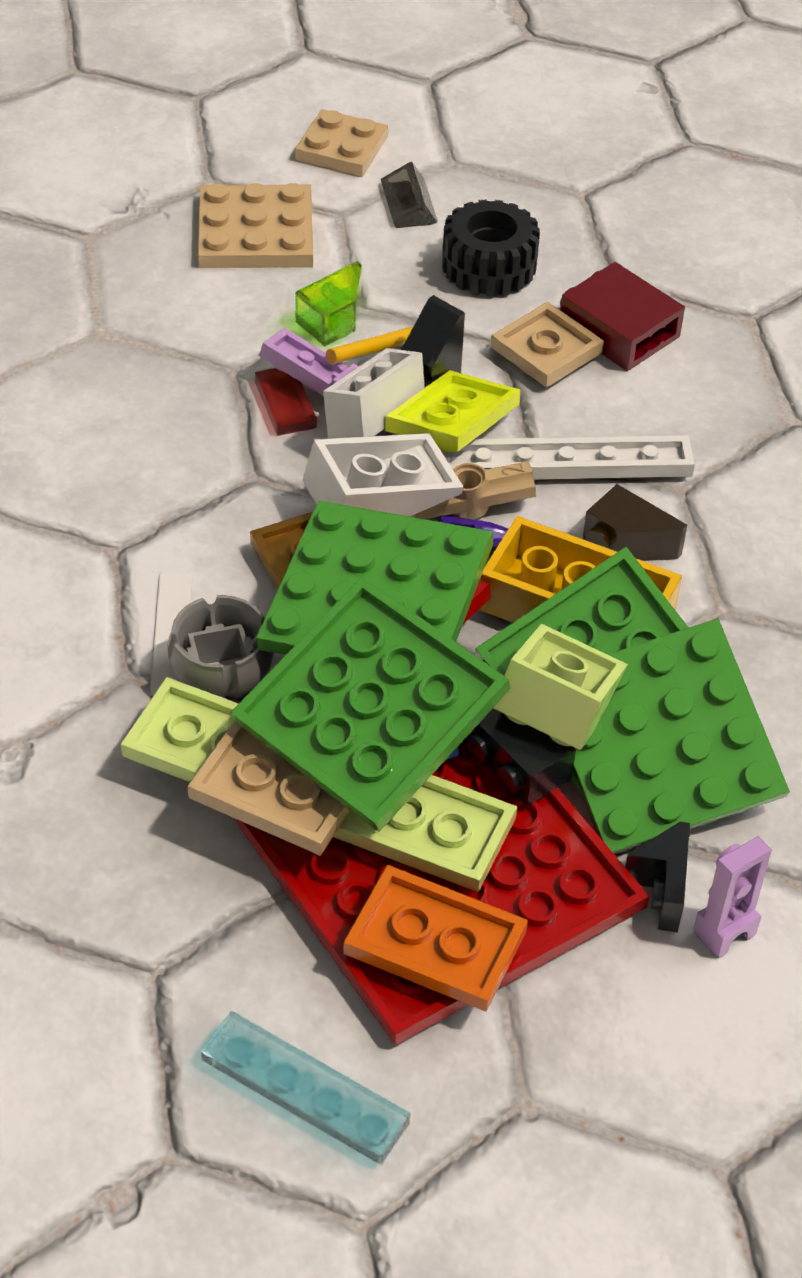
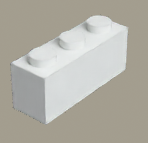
(366, 395)

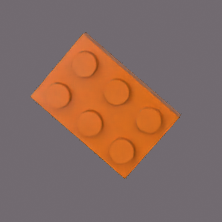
(436, 937)

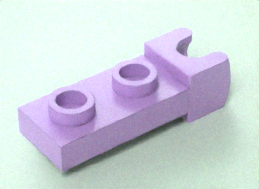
(302, 361)
(734, 896)

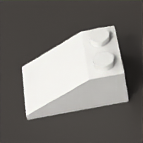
(381, 473)

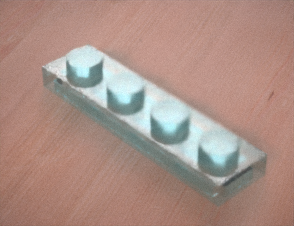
(306, 1087)

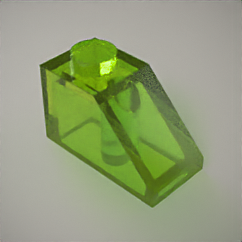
(330, 305)

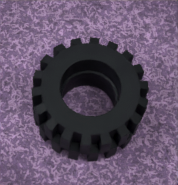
(490, 247)

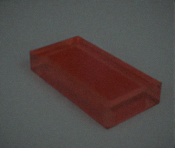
(285, 401)

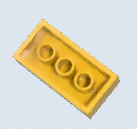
(541, 561)

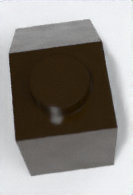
(631, 522)

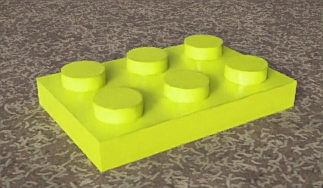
(453, 410)

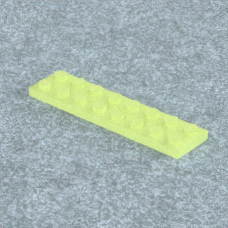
(438, 830)

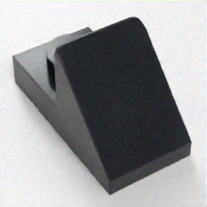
(663, 866)

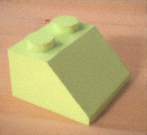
(560, 686)

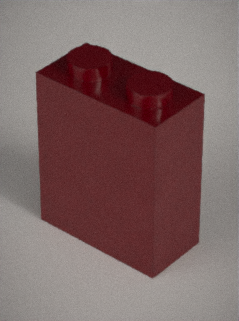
(625, 314)

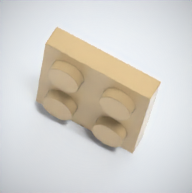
(341, 142)
(546, 344)

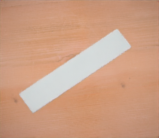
(173, 596)

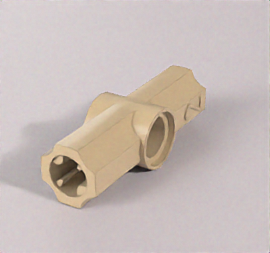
(485, 489)

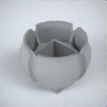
(218, 633)

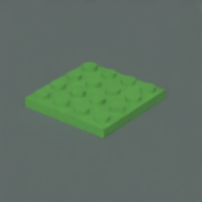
(412, 559)
(604, 609)
(370, 702)
(676, 742)

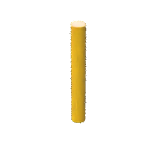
(367, 346)

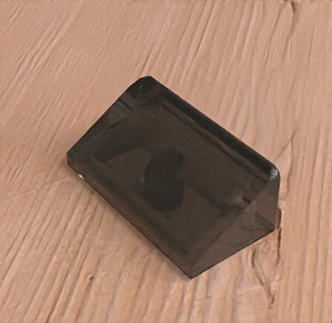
(408, 197)

